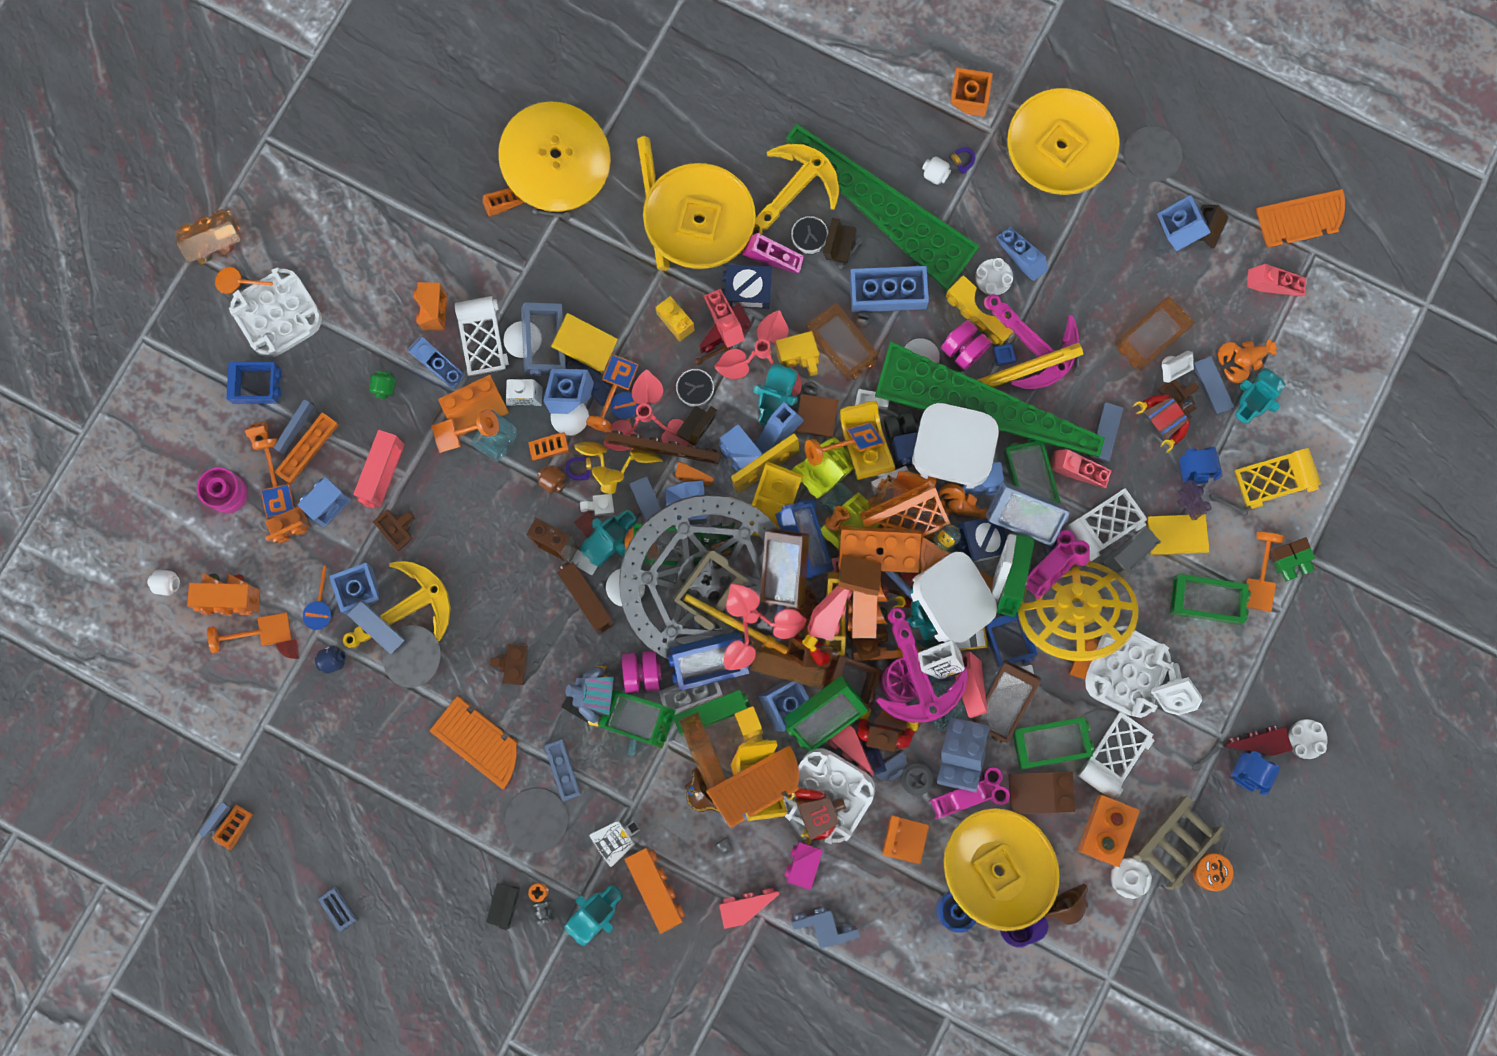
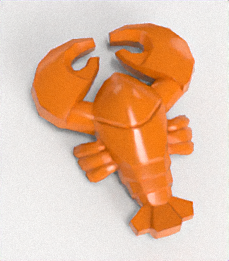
(1245, 358)
(960, 503)

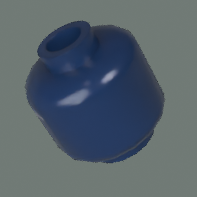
(330, 659)

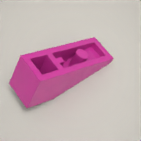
(772, 253)

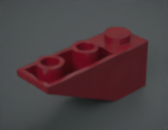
(714, 338)
(1269, 743)

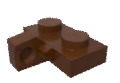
(1174, 389)
(395, 528)
(868, 647)
(512, 664)

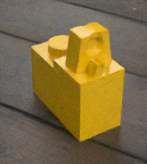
(675, 318)
(800, 350)
(749, 725)

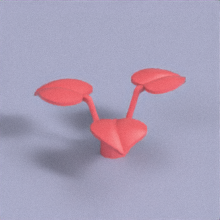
(734, 362)
(647, 390)
(743, 602)

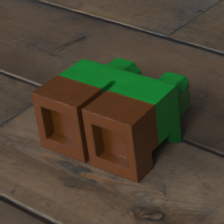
(1292, 555)

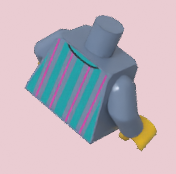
(592, 694)

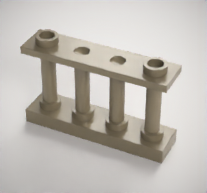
(1158, 838)

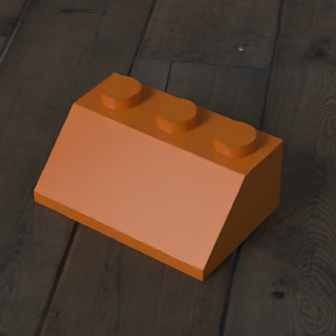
(469, 400)

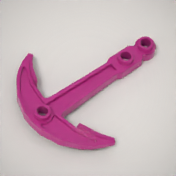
(1035, 344)
(921, 683)

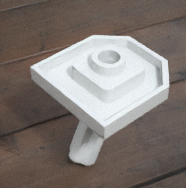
(1178, 695)

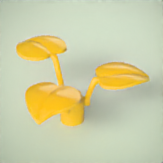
(609, 477)

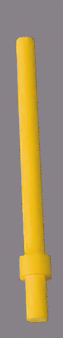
(767, 641)

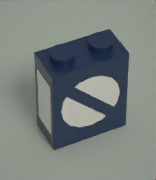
(748, 286)
(981, 540)

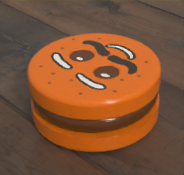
(1213, 872)

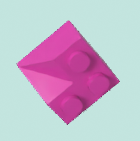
(803, 865)

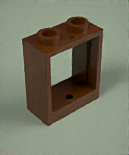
(872, 679)

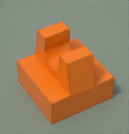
(256, 429)

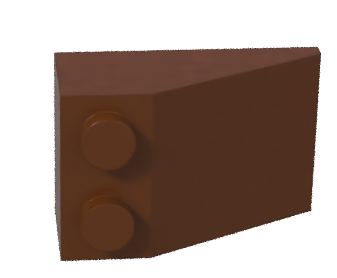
(1042, 792)

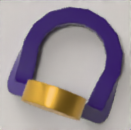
(954, 157)
(579, 477)

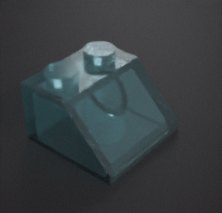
(495, 446)

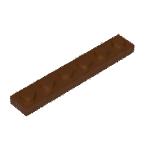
(671, 448)

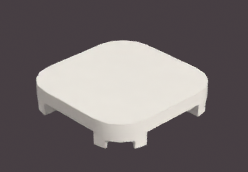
(276, 315)
(955, 444)
(955, 598)
(1129, 674)
(839, 778)

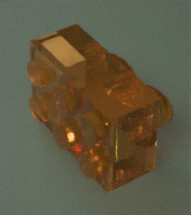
(207, 236)

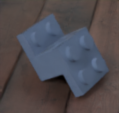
(963, 754)
(825, 927)

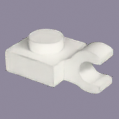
(865, 395)
(601, 505)

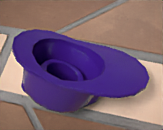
(1027, 935)

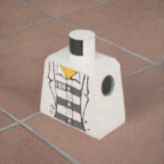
(522, 392)
(942, 660)
(615, 840)

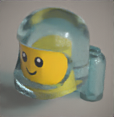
(947, 537)

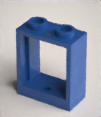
(235, 377)
(1003, 620)

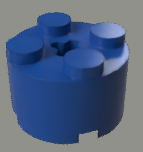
(1200, 465)
(1255, 772)
(950, 920)

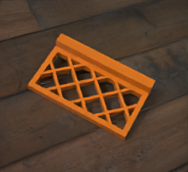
(902, 503)

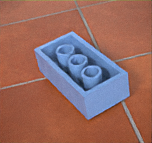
(906, 285)

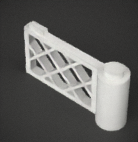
(479, 311)
(1084, 532)
(1104, 778)

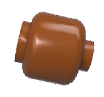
(551, 479)

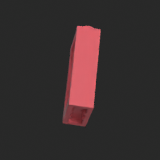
(378, 469)

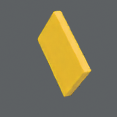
(584, 342)
(1179, 534)

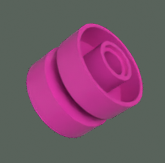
(962, 341)
(222, 490)
(647, 672)
(897, 683)

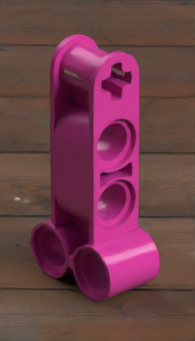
(1057, 563)
(962, 799)

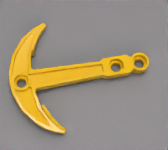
(801, 179)
(418, 600)

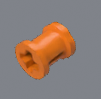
(837, 518)
(533, 896)

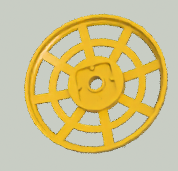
(1081, 616)

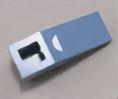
(1023, 253)
(435, 362)
(779, 427)

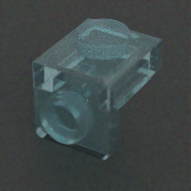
(836, 497)

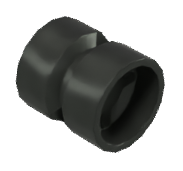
(899, 425)

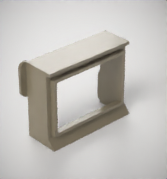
(707, 621)

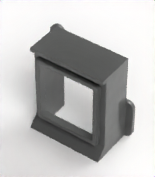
(1131, 552)

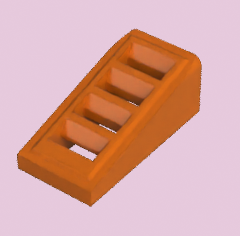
(499, 208)
(553, 438)
(690, 474)
(217, 837)

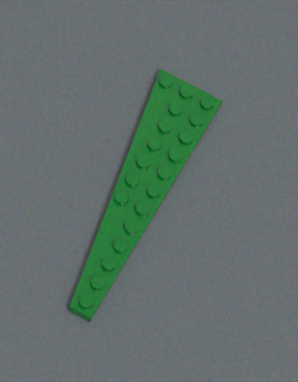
(907, 224)
(922, 382)

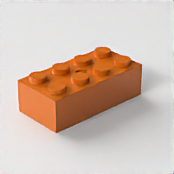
(899, 546)
(655, 890)

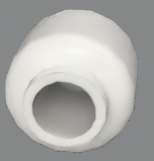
(936, 170)
(163, 582)

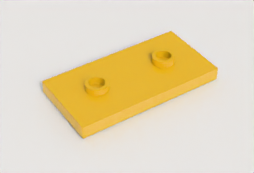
(753, 471)

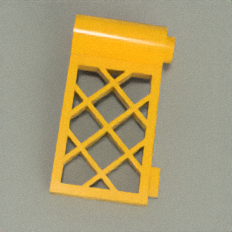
(1303, 472)

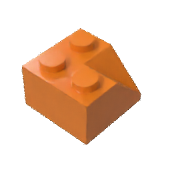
(971, 91)
(433, 306)

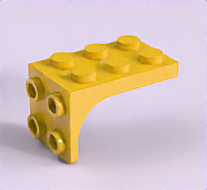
(873, 460)
(776, 489)
(748, 755)

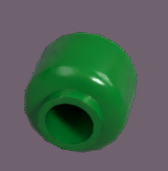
(382, 384)

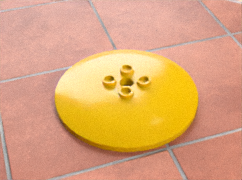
(1065, 117)
(549, 181)
(703, 192)
(1027, 865)

